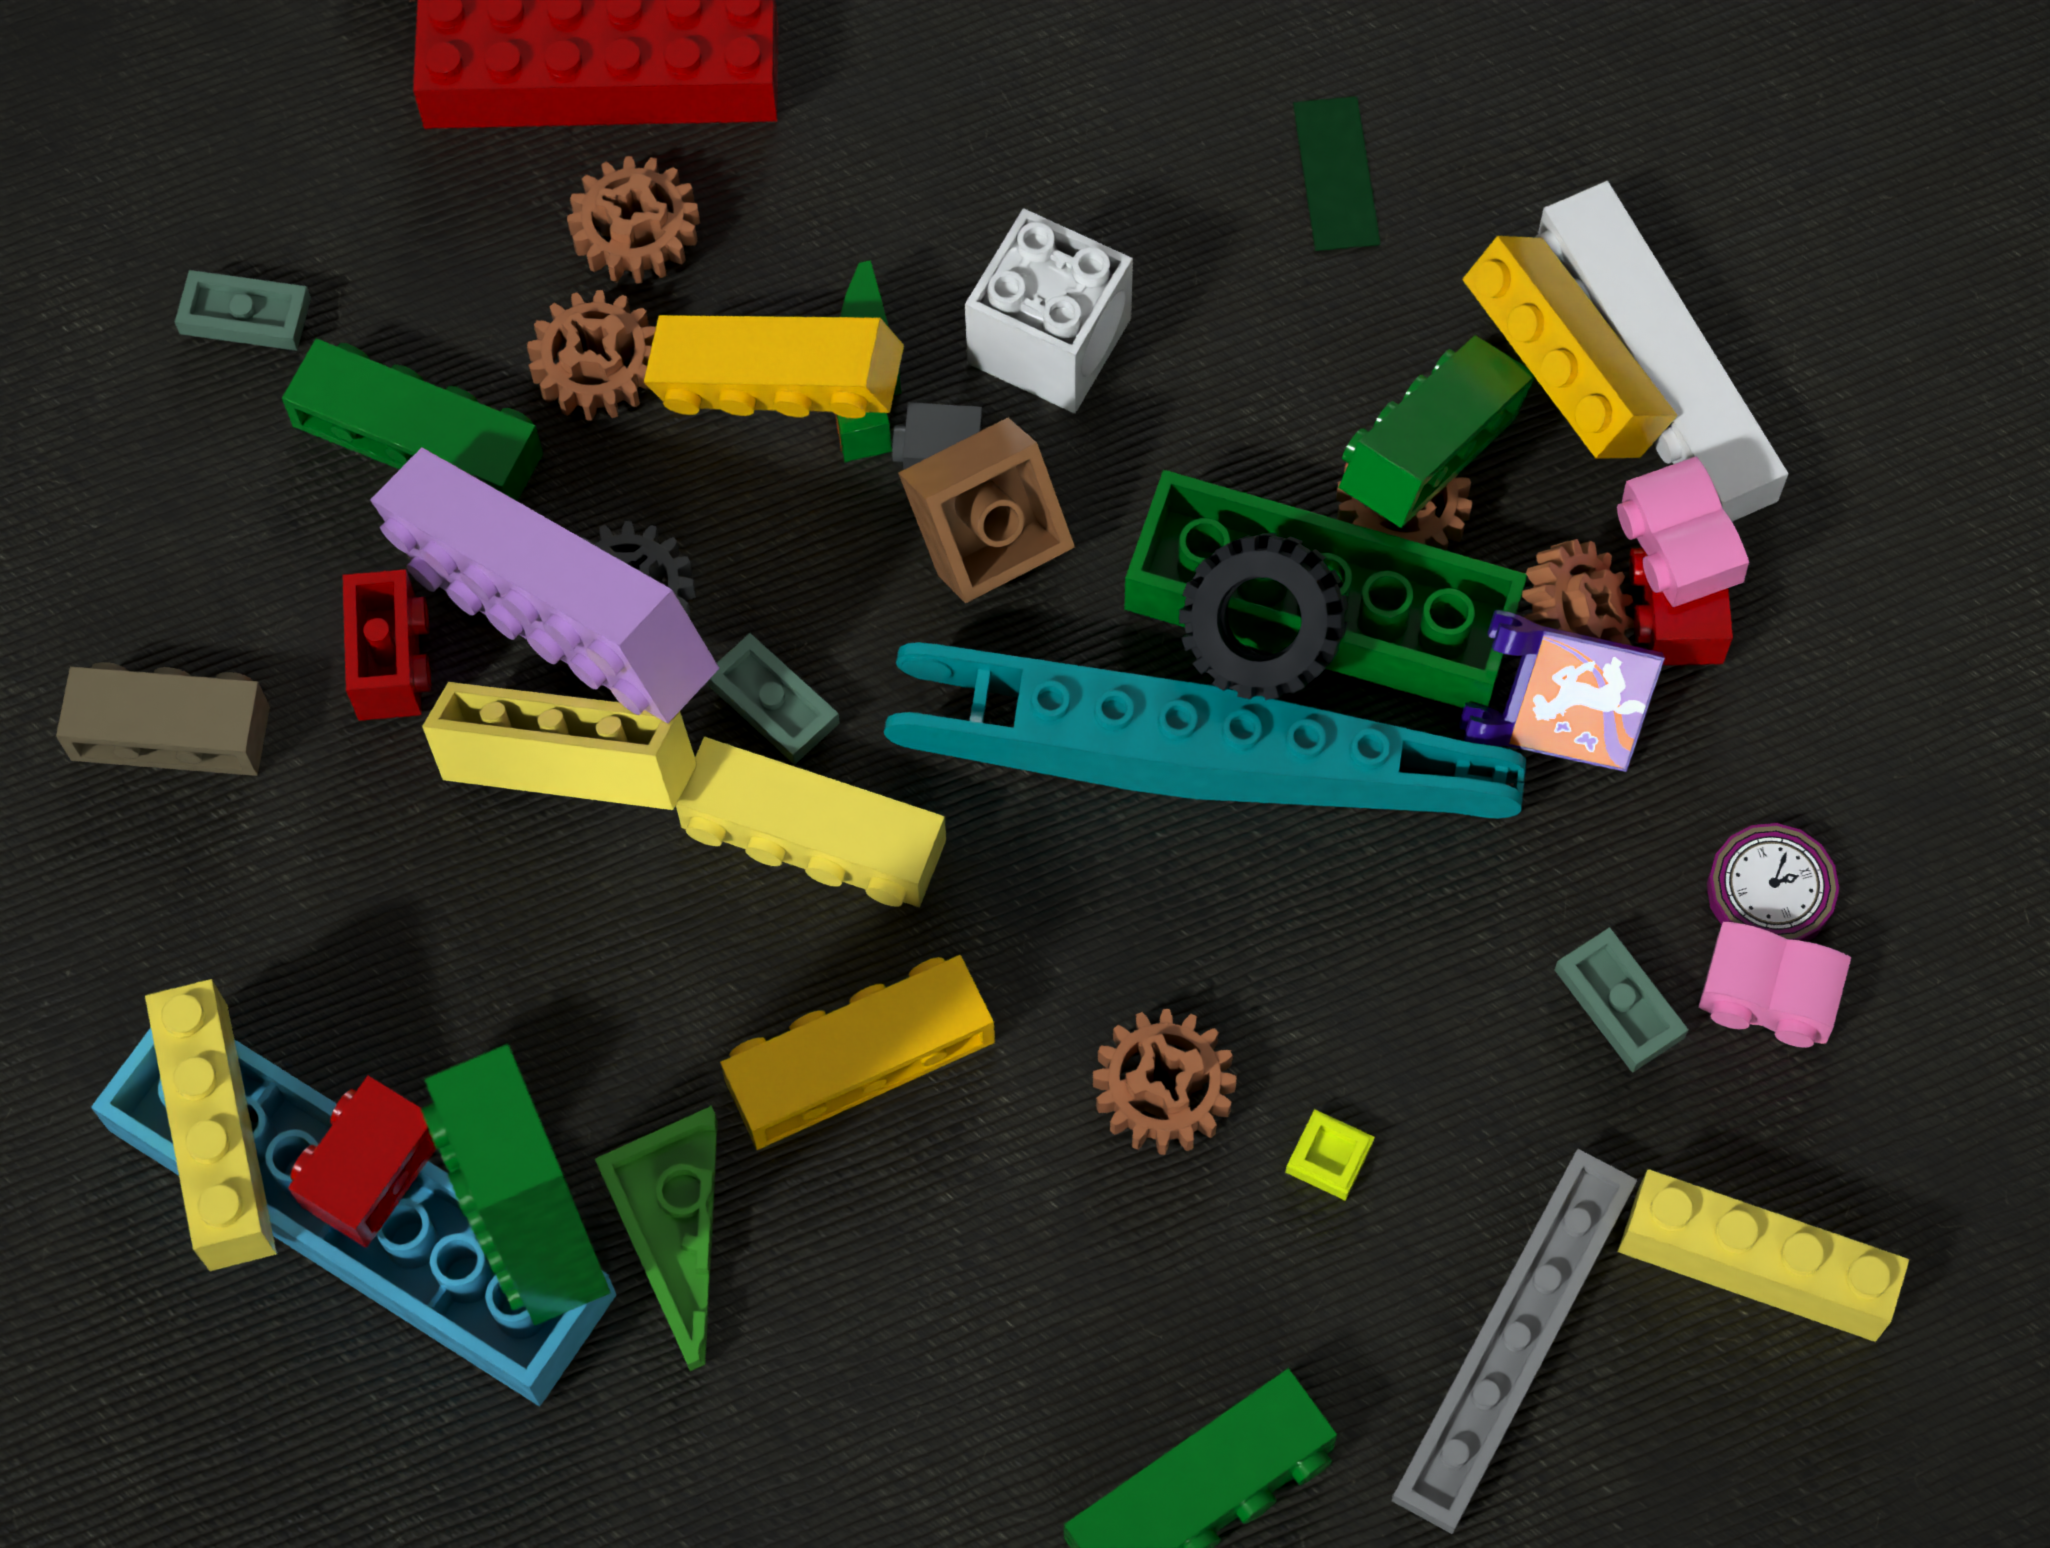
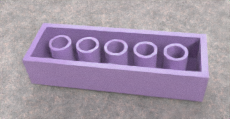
(545, 586)

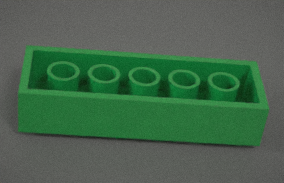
(1412, 608)
(512, 1186)

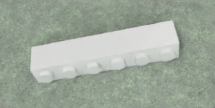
(1637, 300)

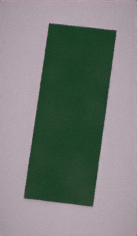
(1336, 173)

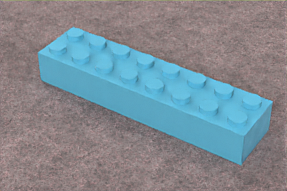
(420, 1261)

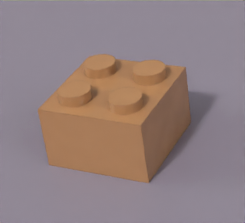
(987, 509)

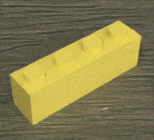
(558, 746)
(811, 823)
(210, 1125)
(1763, 1255)

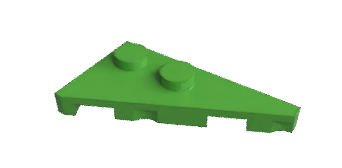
(667, 1206)

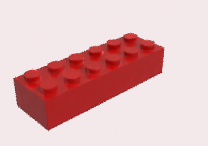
(595, 62)

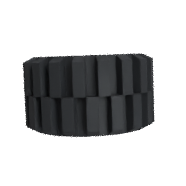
(1224, 655)

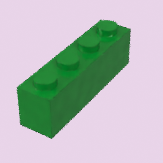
(396, 413)
(1434, 430)
(1214, 1475)

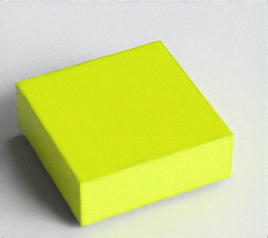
(1329, 1154)

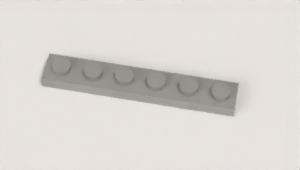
(1514, 1341)

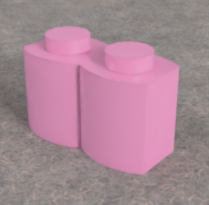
(1683, 532)
(1774, 984)

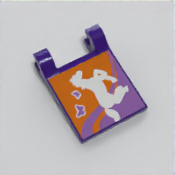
(1569, 695)

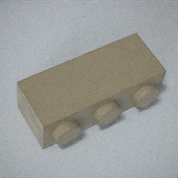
(163, 719)

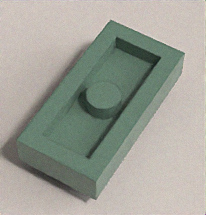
(243, 310)
(773, 699)
(1621, 999)

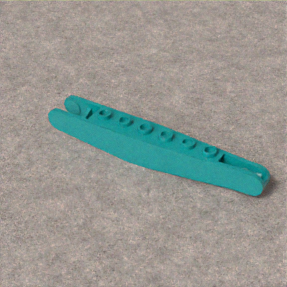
(1198, 740)

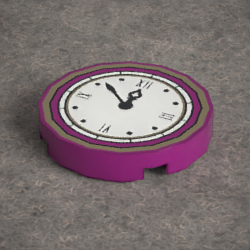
(1774, 881)

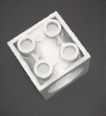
(1048, 310)

